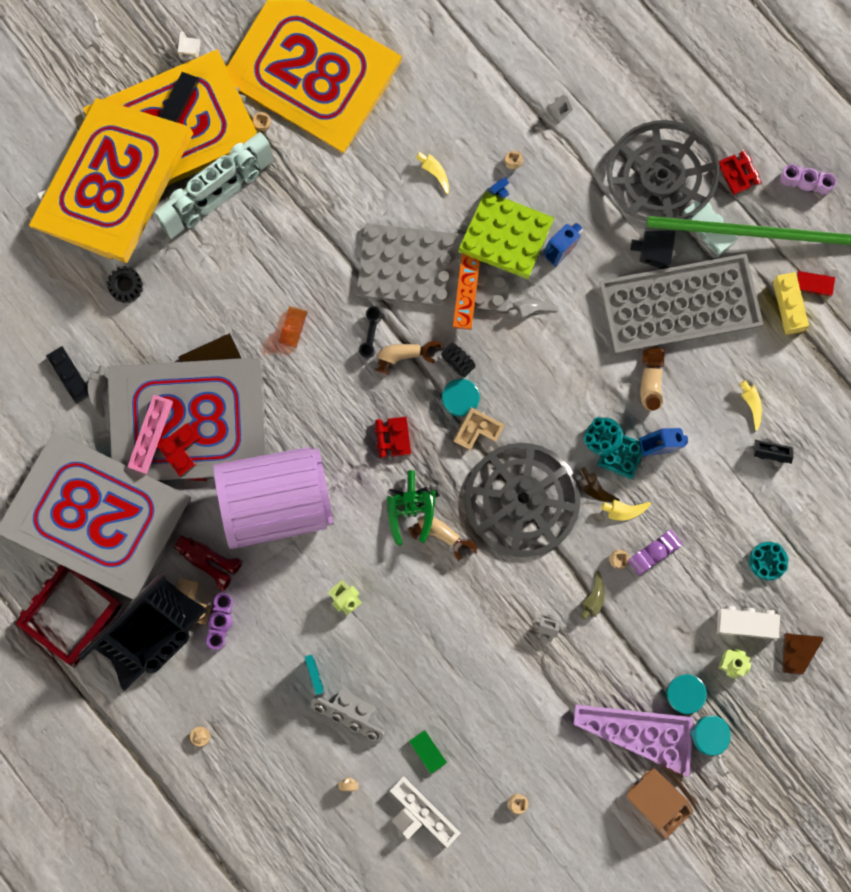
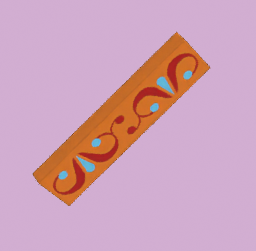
(466, 293)

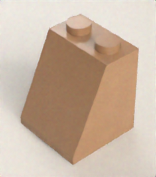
(659, 803)

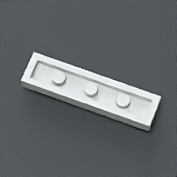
(425, 811)

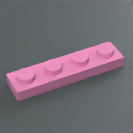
(150, 434)

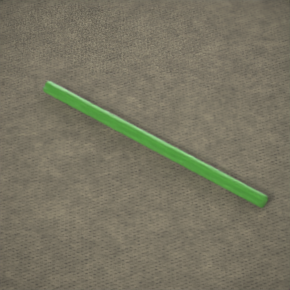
(748, 230)

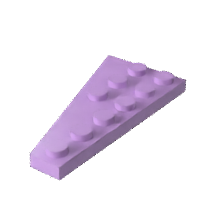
(650, 735)

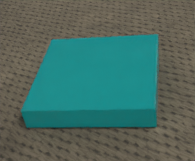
(314, 674)

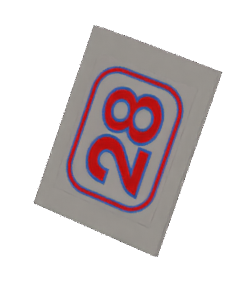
(214, 396)
(94, 515)

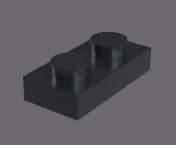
(773, 451)

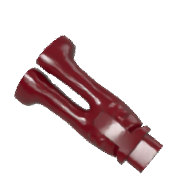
(199, 553)

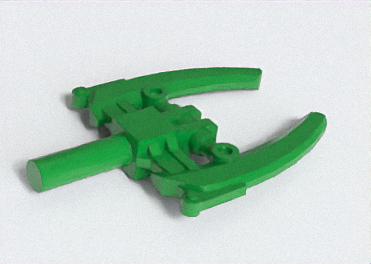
(411, 500)

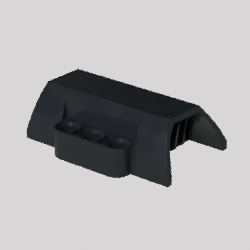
(147, 631)

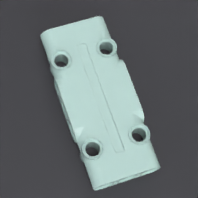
(238, 165)

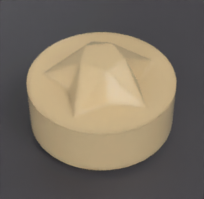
(261, 121)
(513, 160)
(619, 558)
(200, 736)
(348, 784)
(517, 803)

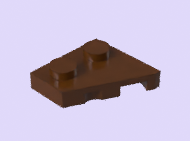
(798, 652)

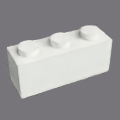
(748, 623)

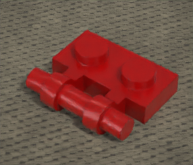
(734, 174)
(398, 437)

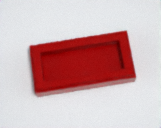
(816, 283)

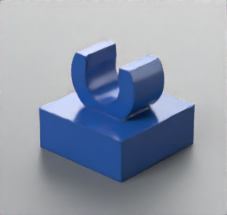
(499, 187)

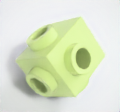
(344, 597)
(728, 663)

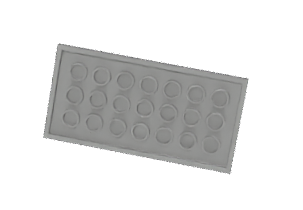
(423, 269)
(680, 303)

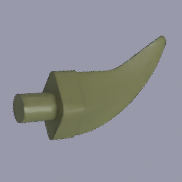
(595, 600)

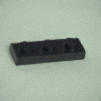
(68, 374)

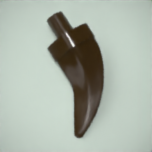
(592, 487)

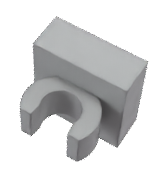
(560, 108)
(548, 627)

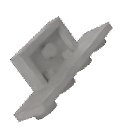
(350, 712)

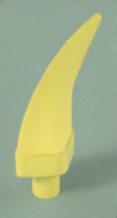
(433, 166)
(752, 398)
(622, 512)

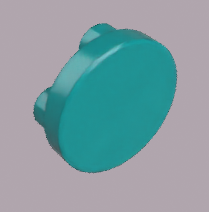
(460, 396)
(603, 436)
(768, 561)
(686, 694)
(711, 735)

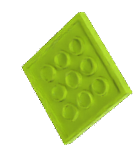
(506, 234)

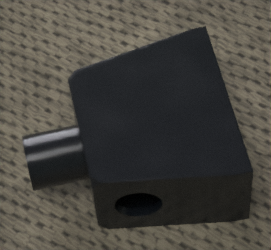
(655, 248)

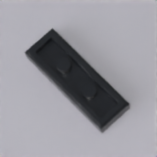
(179, 97)

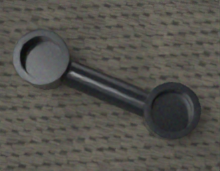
(374, 317)

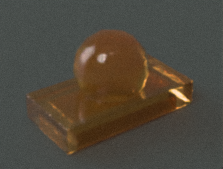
(293, 327)

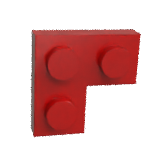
(174, 449)

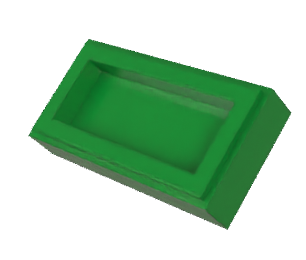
(427, 751)

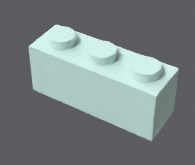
(716, 242)

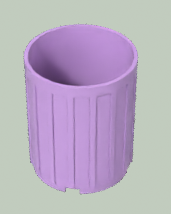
(272, 496)

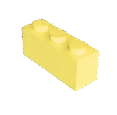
(790, 303)

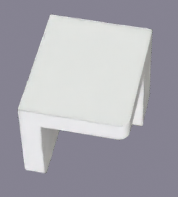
(188, 47)
(407, 823)

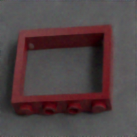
(39, 600)

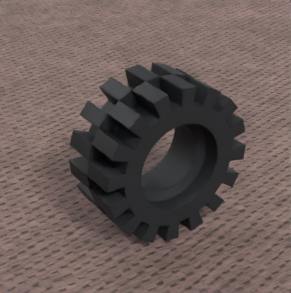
(129, 294)
(458, 359)

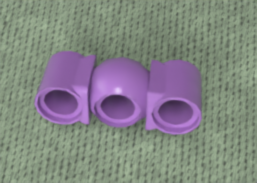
(655, 552)
(219, 612)

